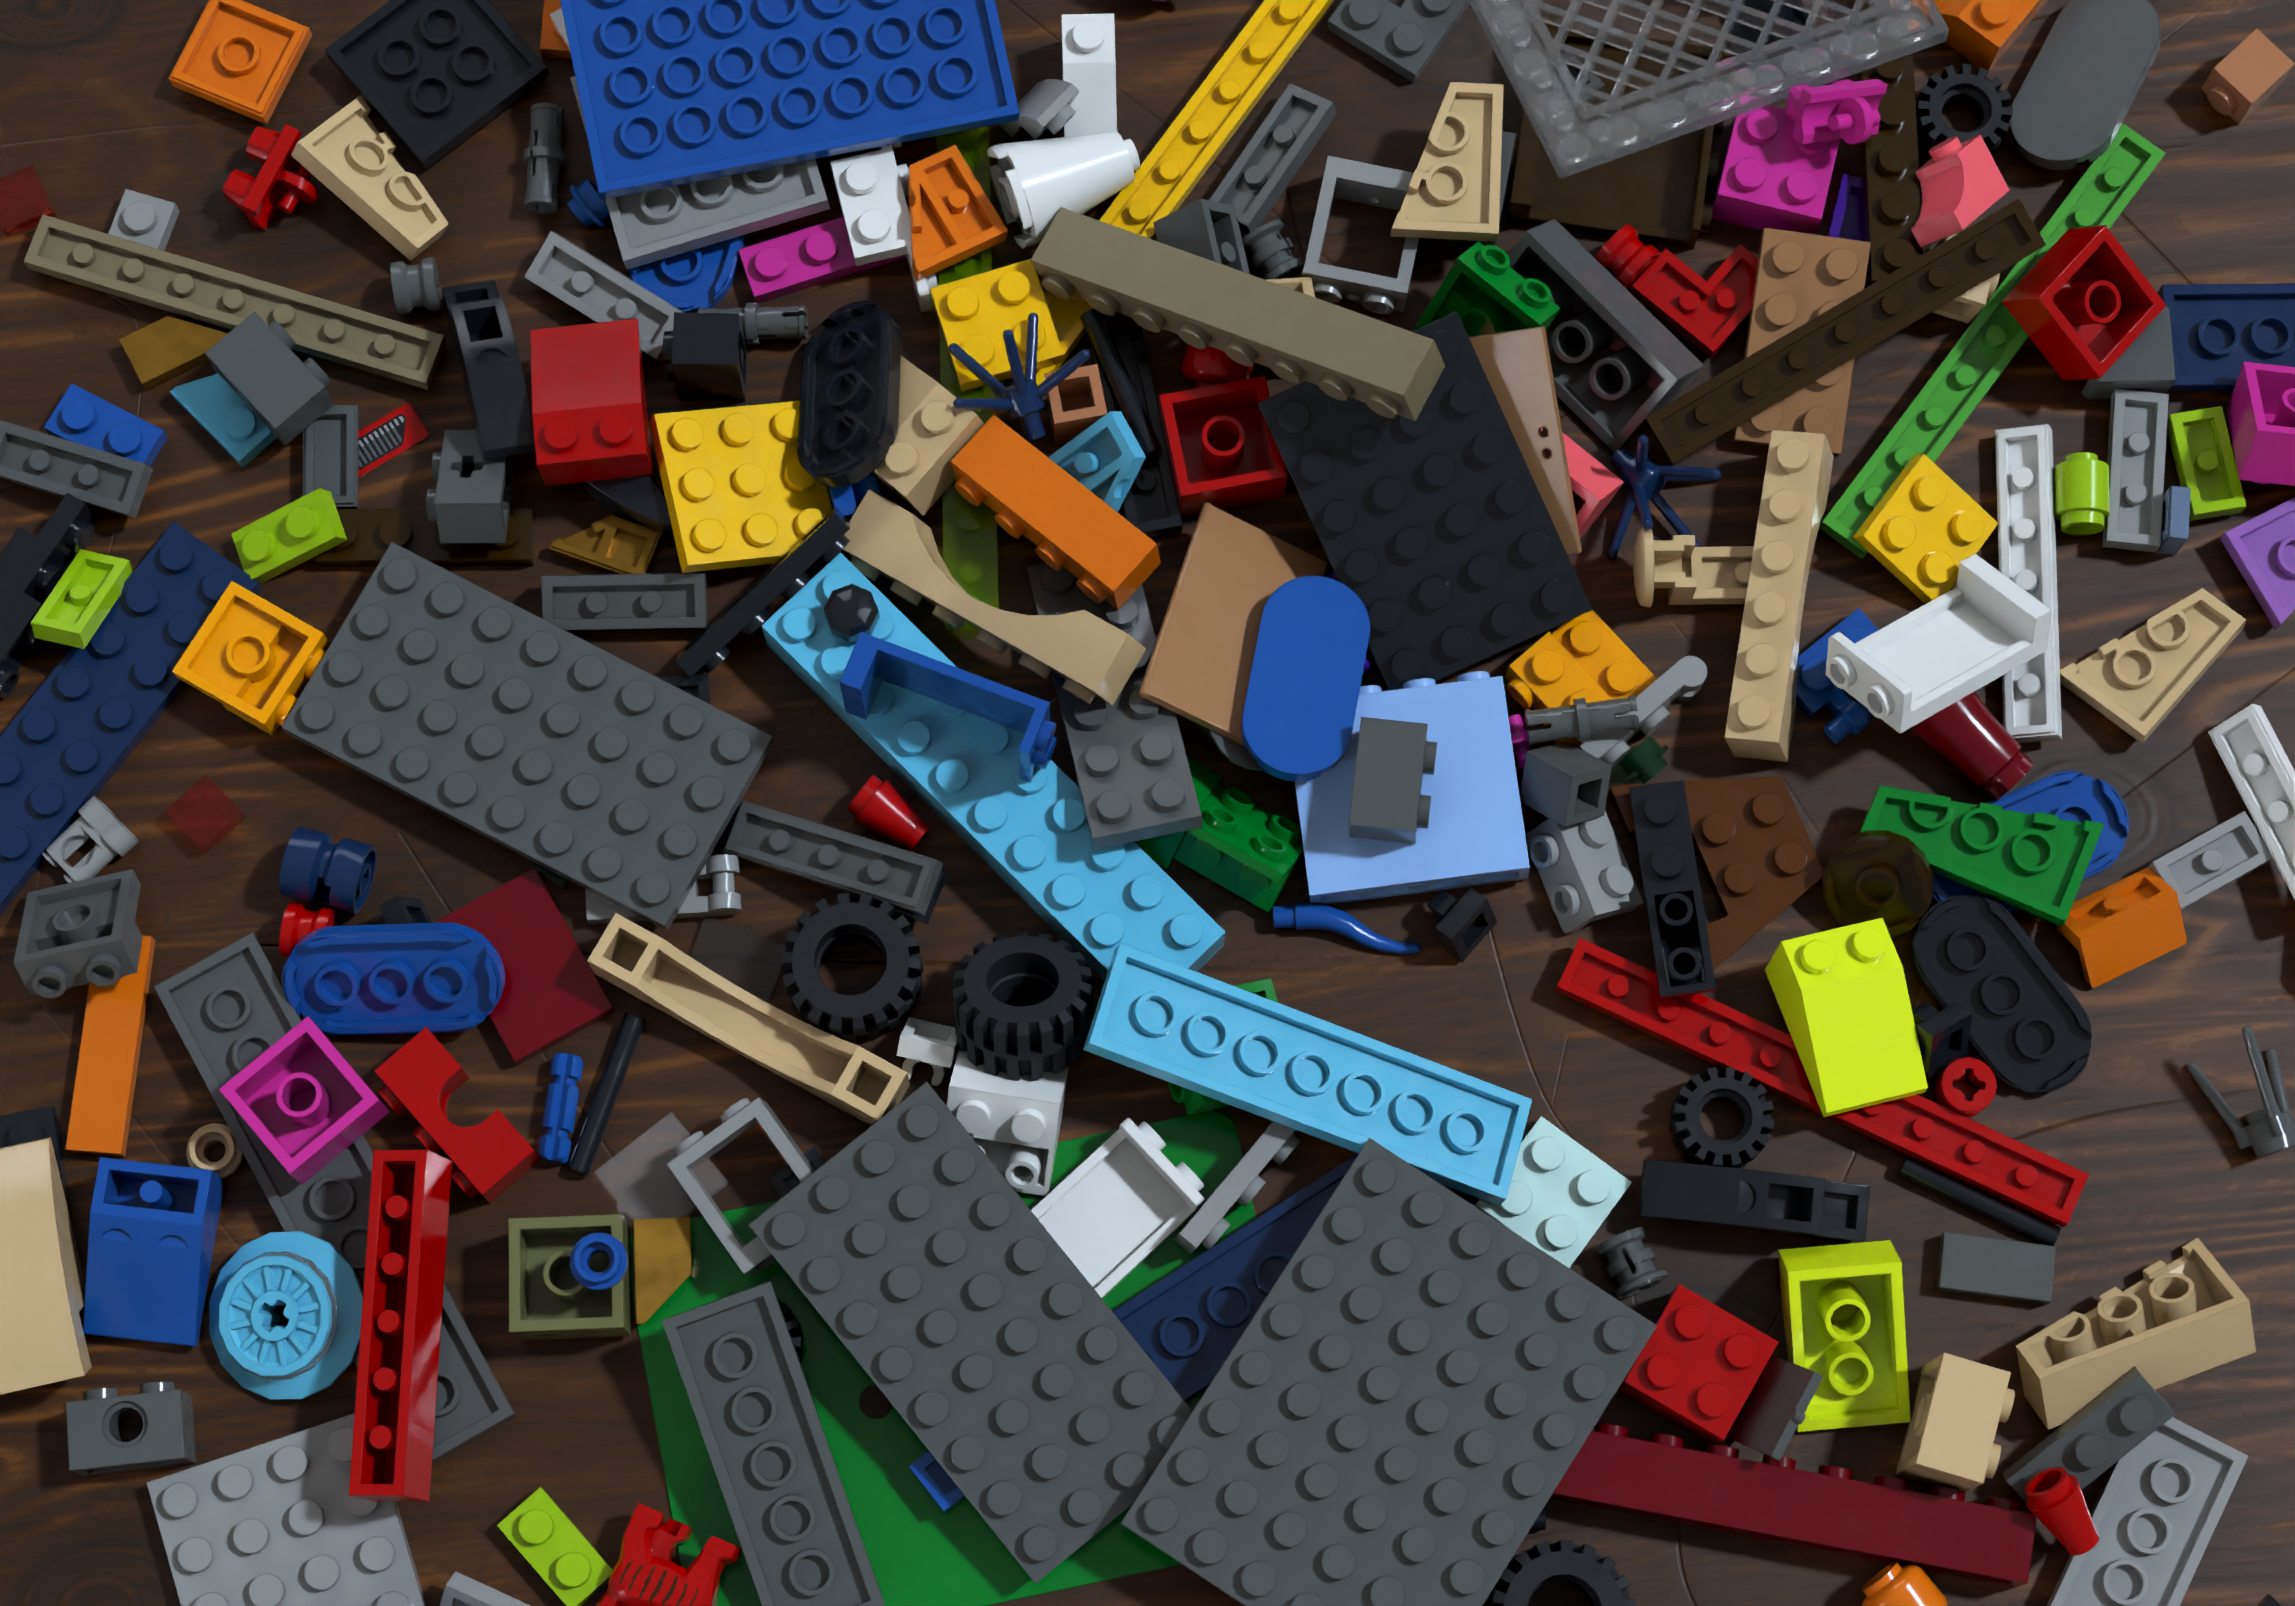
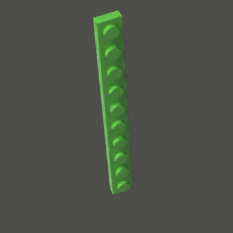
(1989, 340)

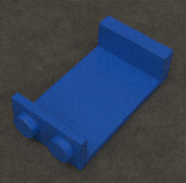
(881, 660)

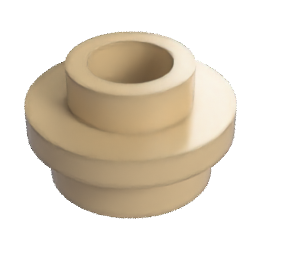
(204, 1139)

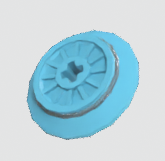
(321, 1306)

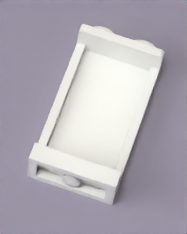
(1942, 647)
(1119, 1205)

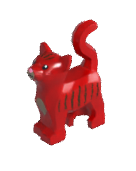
(649, 1576)

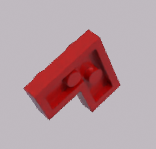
(1697, 308)

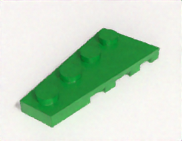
(1996, 851)

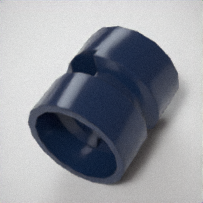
(320, 868)

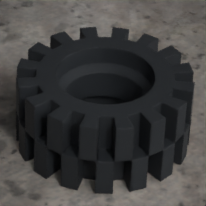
(1970, 89)
(1732, 1088)

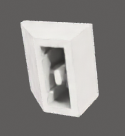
(1011, 1120)

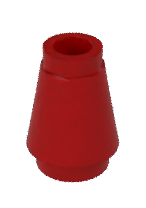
(888, 813)
(2062, 1509)

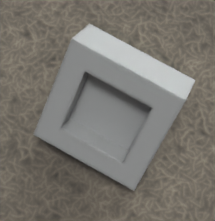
(144, 219)

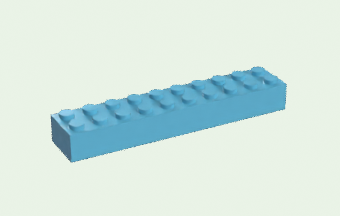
(971, 779)

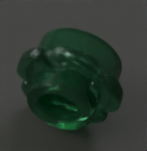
(1644, 761)

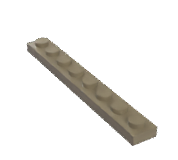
(230, 297)

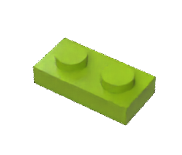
(2206, 462)
(289, 536)
(81, 599)
(556, 1549)

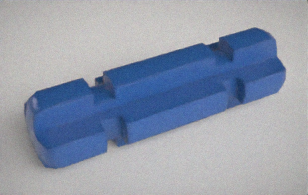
(560, 1108)

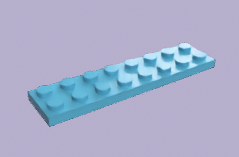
(1307, 1073)

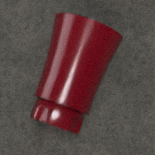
(1976, 745)

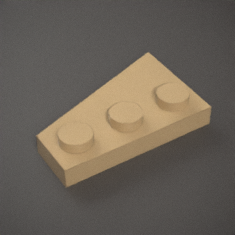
(1460, 170)
(367, 177)
(2155, 666)

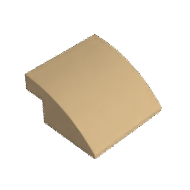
(38, 1273)

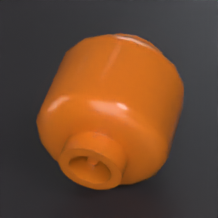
(1902, 1587)

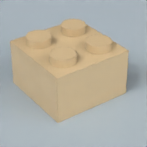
(1955, 1423)

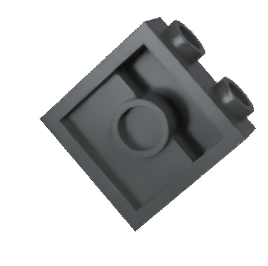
(79, 934)

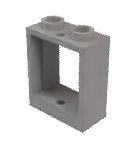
(1370, 186)
(697, 1148)

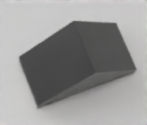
(2143, 366)

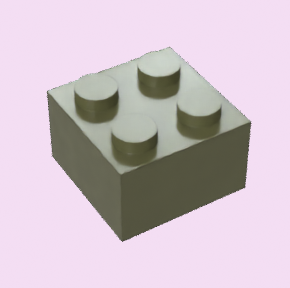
(544, 1293)

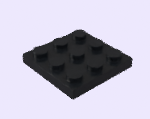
(436, 70)

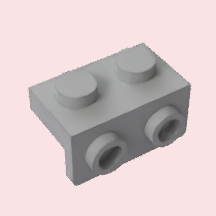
(1583, 871)

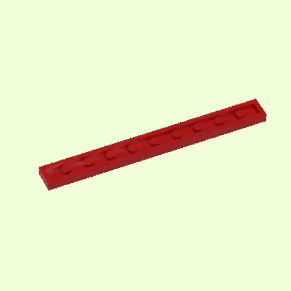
(1769, 1055)

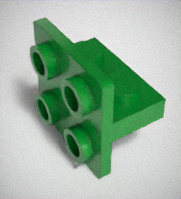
(1243, 846)

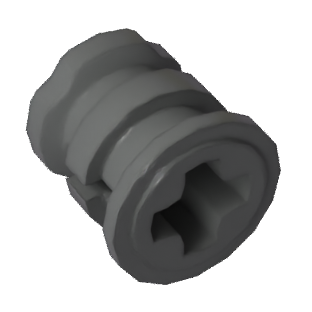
(1271, 252)
(1619, 1268)

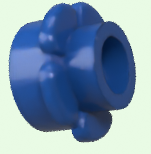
(587, 204)

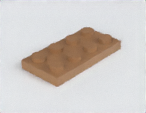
(1793, 284)

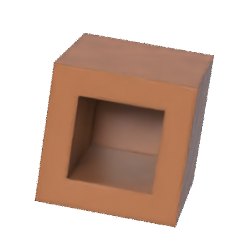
(2247, 77)
(1075, 403)

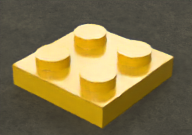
(982, 307)
(1925, 529)

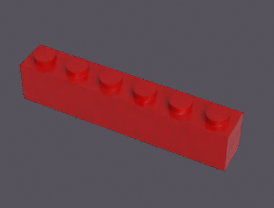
(400, 1326)

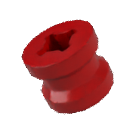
(1626, 256)
(299, 922)
(1957, 1094)

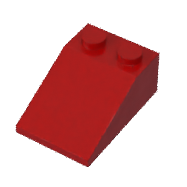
(589, 402)

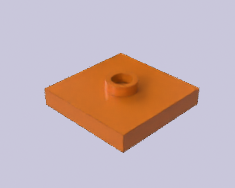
(240, 57)

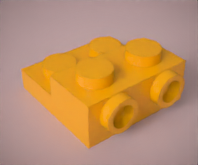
(252, 657)
(1574, 663)

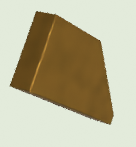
(168, 349)
(611, 546)
(659, 1261)

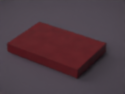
(547, 978)

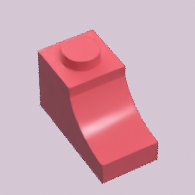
(1956, 188)

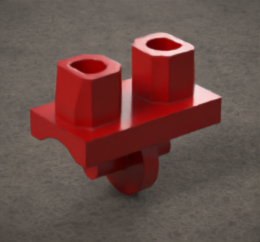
(278, 183)

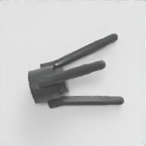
(2268, 1127)

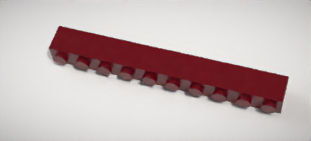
(1801, 1506)

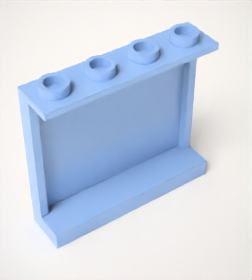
(1474, 793)

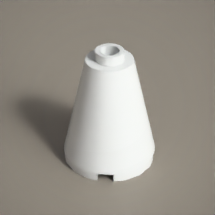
(1056, 173)

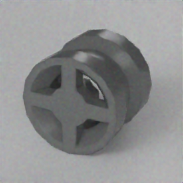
(416, 285)

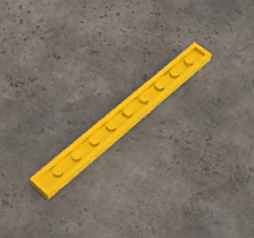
(1198, 136)

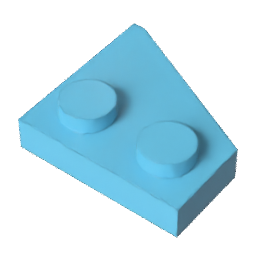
(224, 417)
(1103, 458)

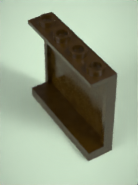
(1650, 189)

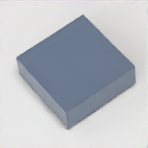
(2175, 519)

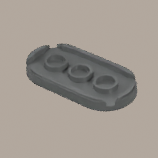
(2084, 81)

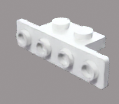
(876, 211)

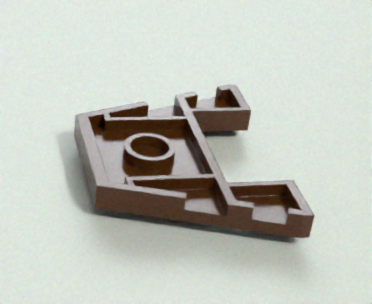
(1748, 850)

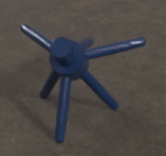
(1023, 396)
(1644, 483)

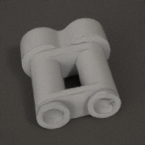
(104, 828)

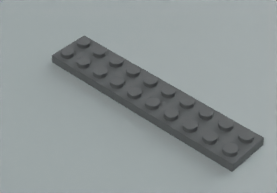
(227, 1017)

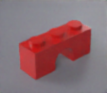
(487, 1154)

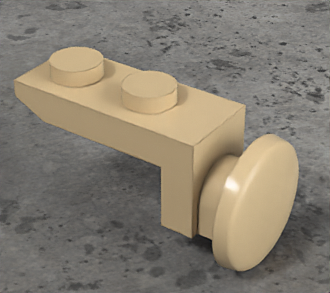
(1688, 571)

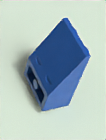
(150, 1250)

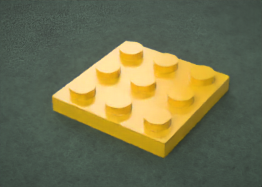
(735, 484)

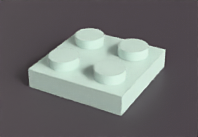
(1557, 1193)

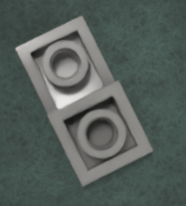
(1043, 108)

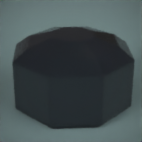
(851, 612)

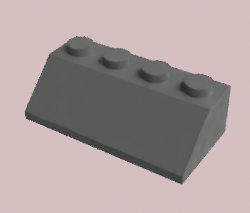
(1604, 346)

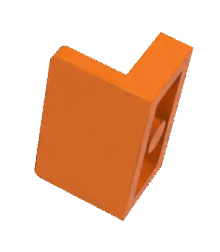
(2124, 926)

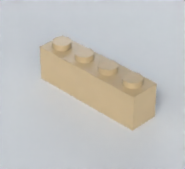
(2166, 1326)

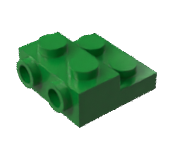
(1490, 295)

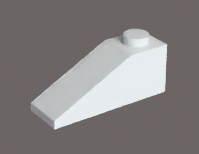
(1091, 68)

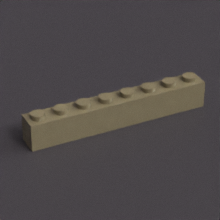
(1239, 315)

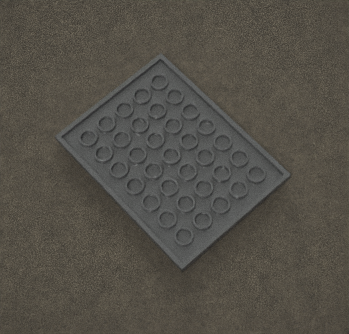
(1390, 1407)

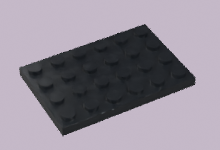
(1429, 517)

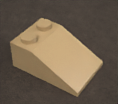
(926, 439)

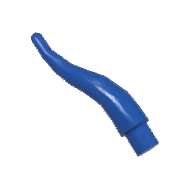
(1324, 917)

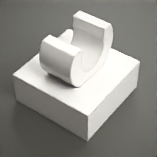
(929, 1044)

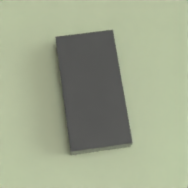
(333, 455)
(1996, 1268)

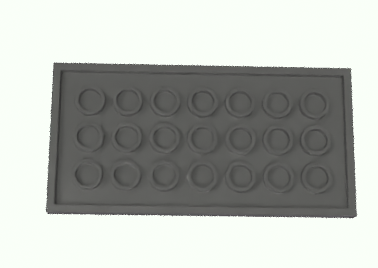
(529, 735)
(977, 1330)

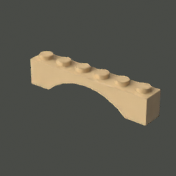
(1074, 645)
(1768, 647)
(744, 1023)

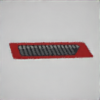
(389, 437)

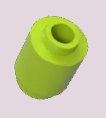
(2082, 493)

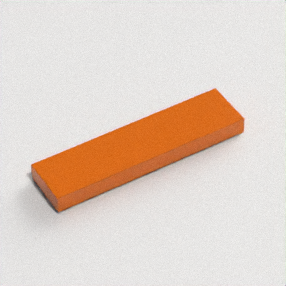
(109, 1062)

